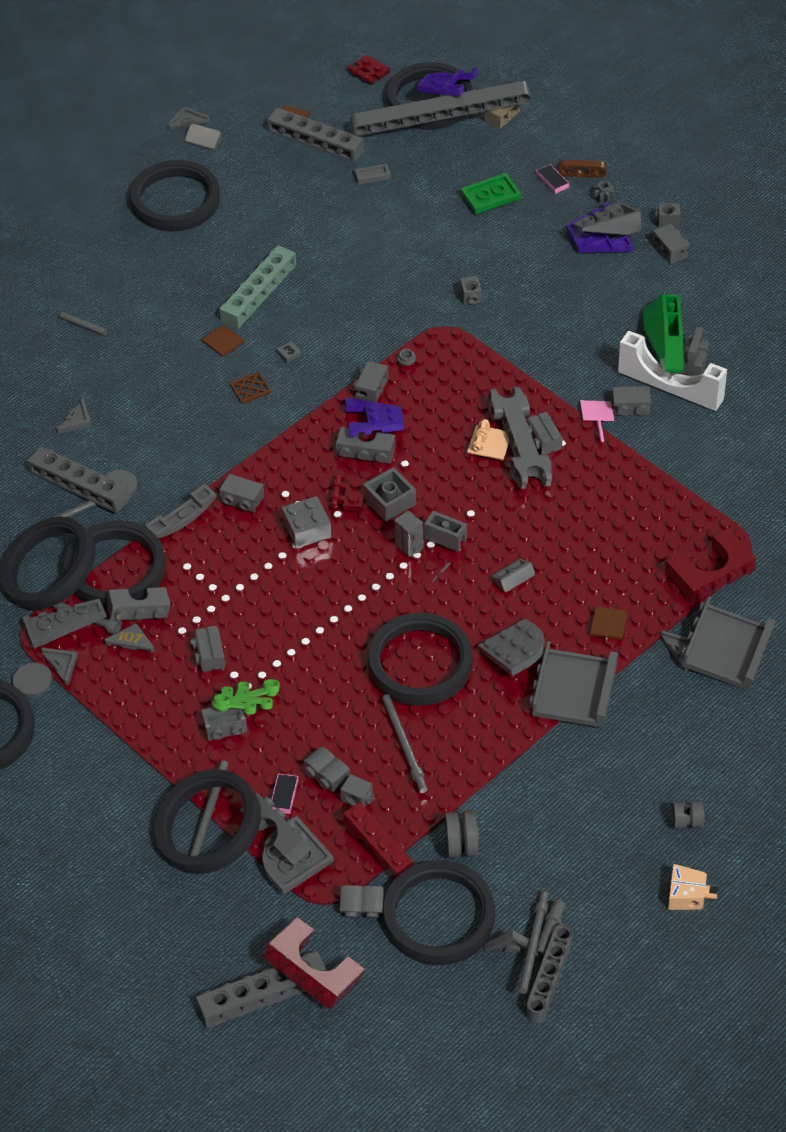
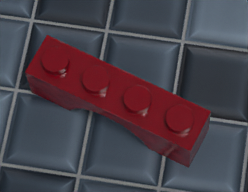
(366, 827)

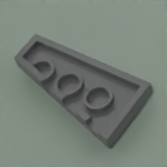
(54, 625)

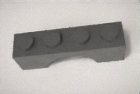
(288, 841)

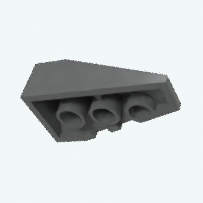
(615, 219)

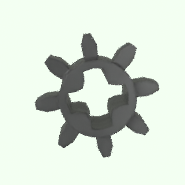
(604, 191)

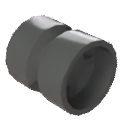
(695, 814)

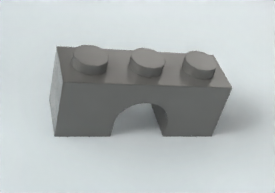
(378, 450)
(124, 607)

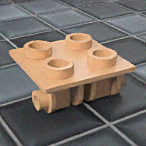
(488, 441)

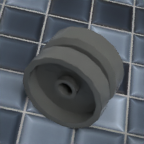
(464, 833)

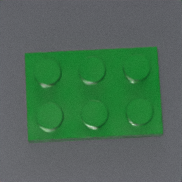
(490, 193)

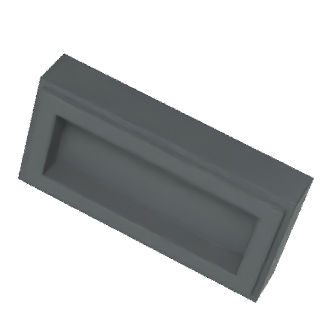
(372, 174)

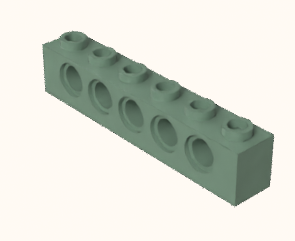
(257, 287)

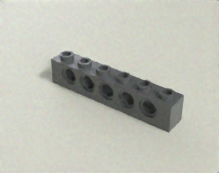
(315, 135)
(79, 479)
(254, 998)

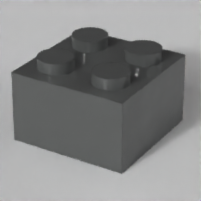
(389, 494)
(306, 522)

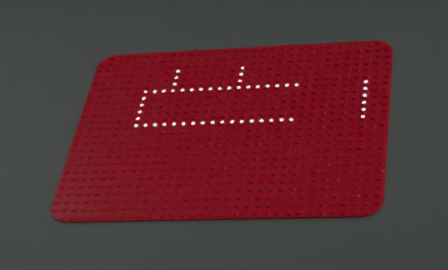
(313, 609)

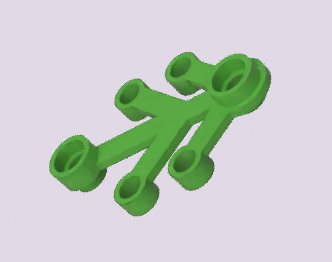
(227, 700)

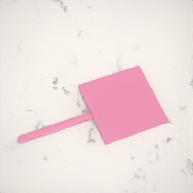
(598, 412)

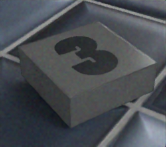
(289, 352)

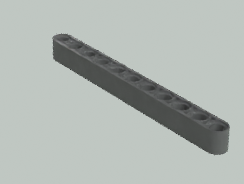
(440, 108)

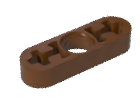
(594, 173)

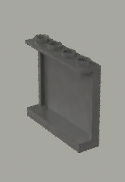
(726, 645)
(573, 687)

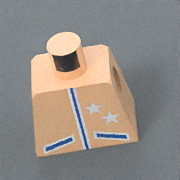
(689, 889)

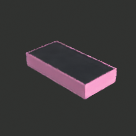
(552, 178)
(284, 792)

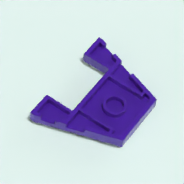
(444, 83)
(596, 241)
(378, 417)

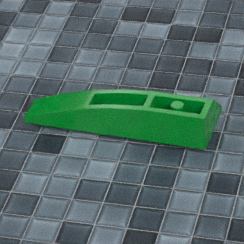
(664, 331)

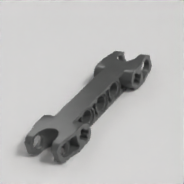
(526, 458)

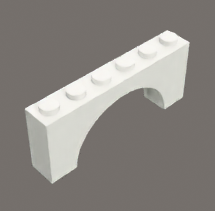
(639, 364)

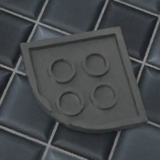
(515, 647)
(283, 872)

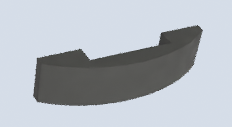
(184, 514)

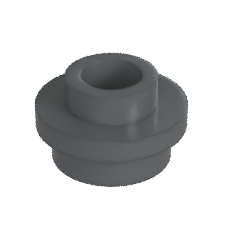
(406, 357)

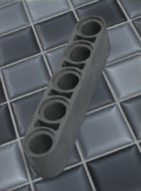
(549, 982)

